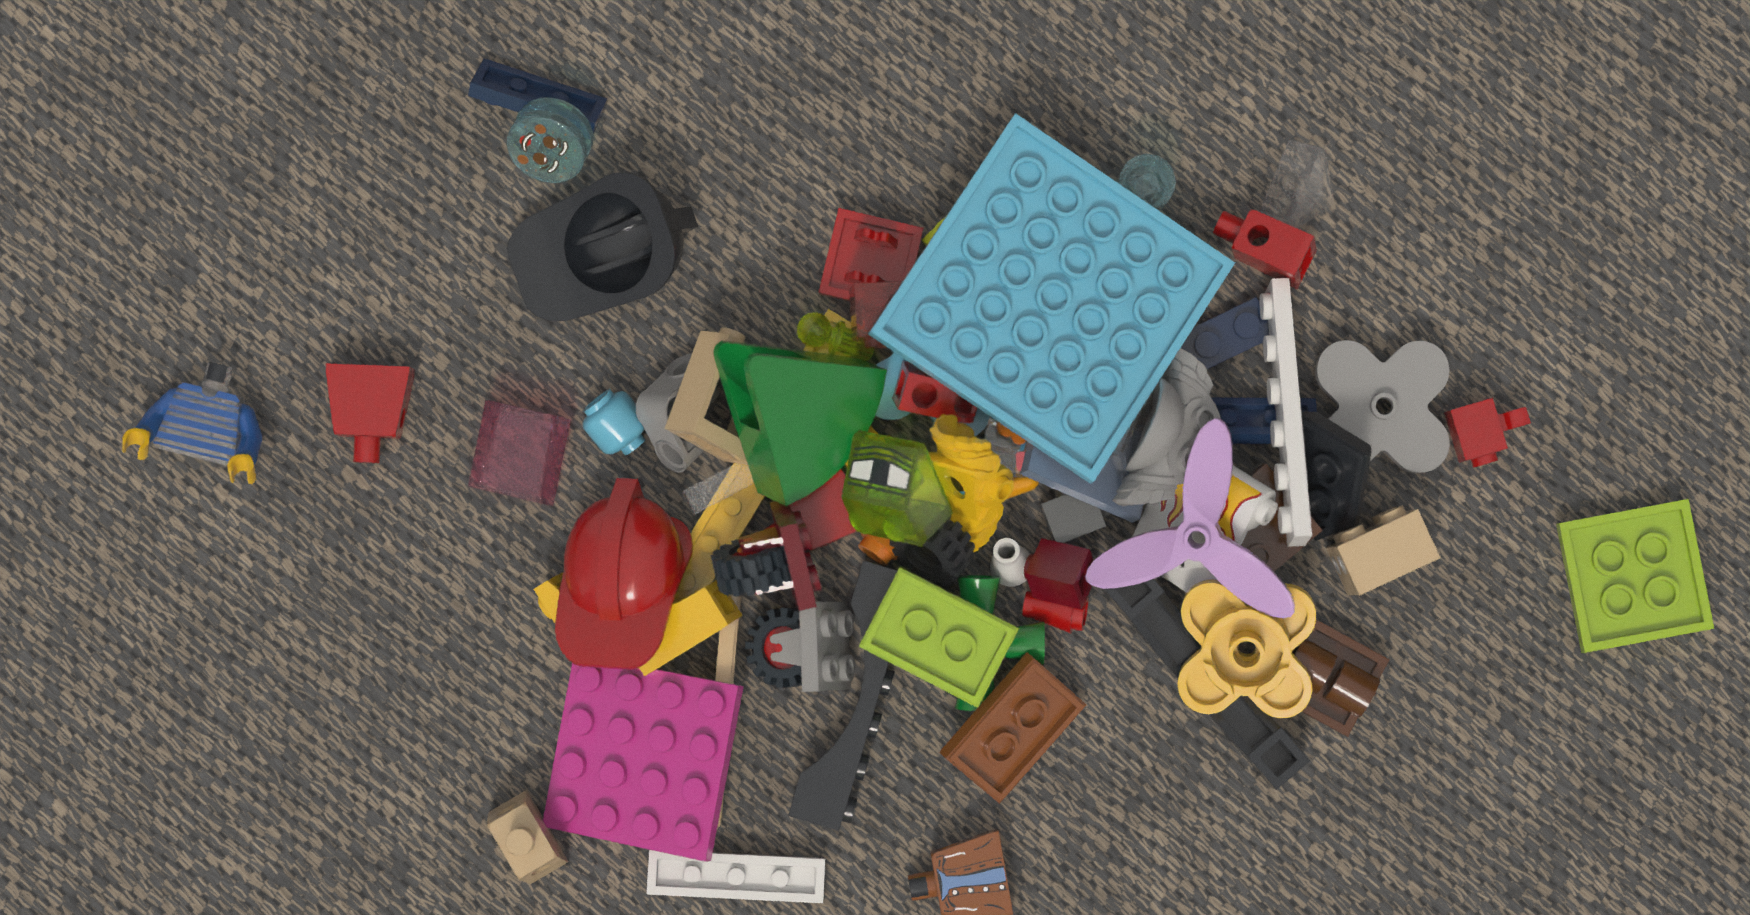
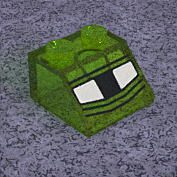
(893, 489)

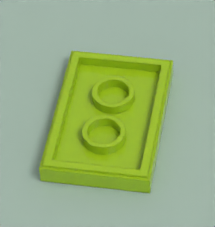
(938, 636)

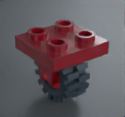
(770, 560)

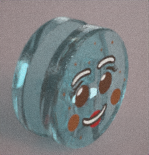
(550, 140)

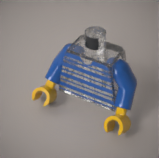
(202, 424)

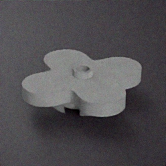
(1408, 381)

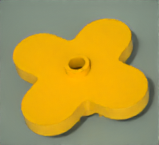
(1223, 673)

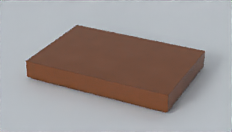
(1012, 728)

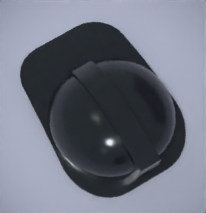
(598, 248)

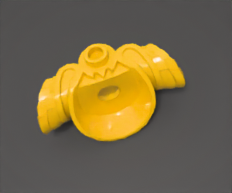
(970, 466)

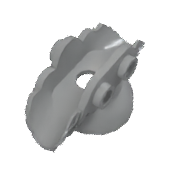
(1176, 417)

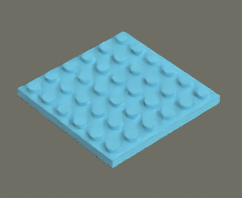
(1052, 298)

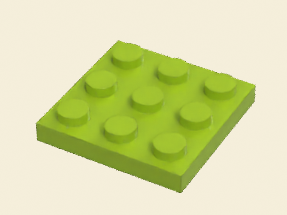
(1635, 576)

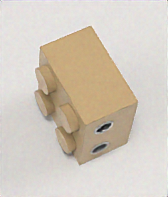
(1381, 552)

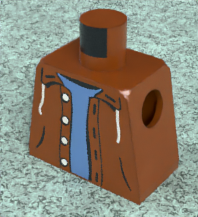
(966, 878)

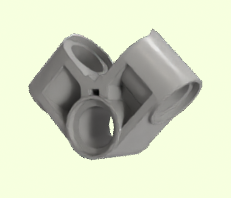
(653, 412)

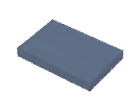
(1100, 493)

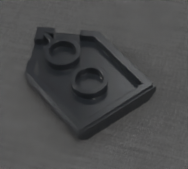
(1335, 473)

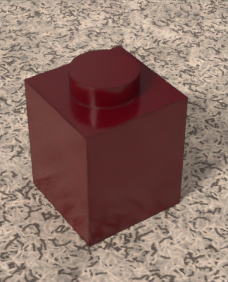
(1058, 573)

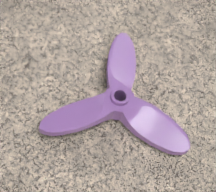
(1204, 498)

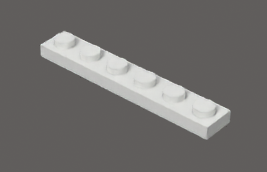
(1287, 430)

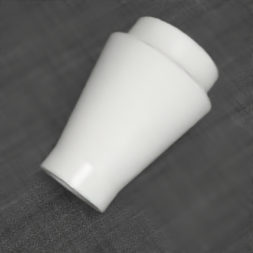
(1010, 569)

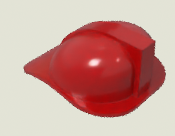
(620, 579)

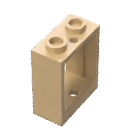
(695, 396)

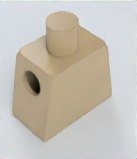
(525, 838)

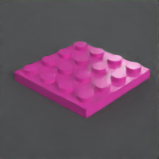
(643, 759)

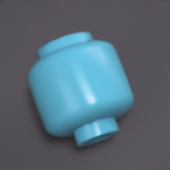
(613, 423)

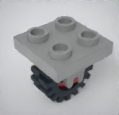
(804, 647)

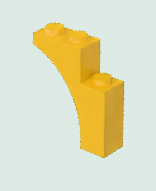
(689, 622)

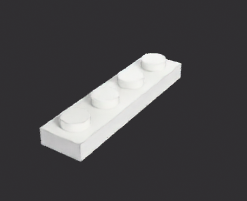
(738, 877)

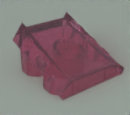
(519, 452)

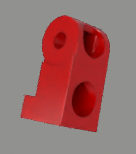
(924, 395)

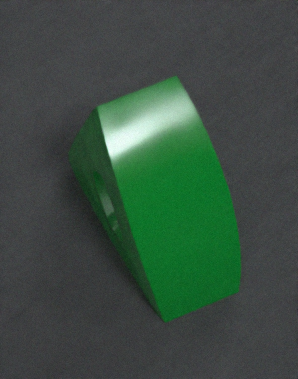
(796, 412)

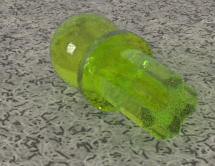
(816, 330)

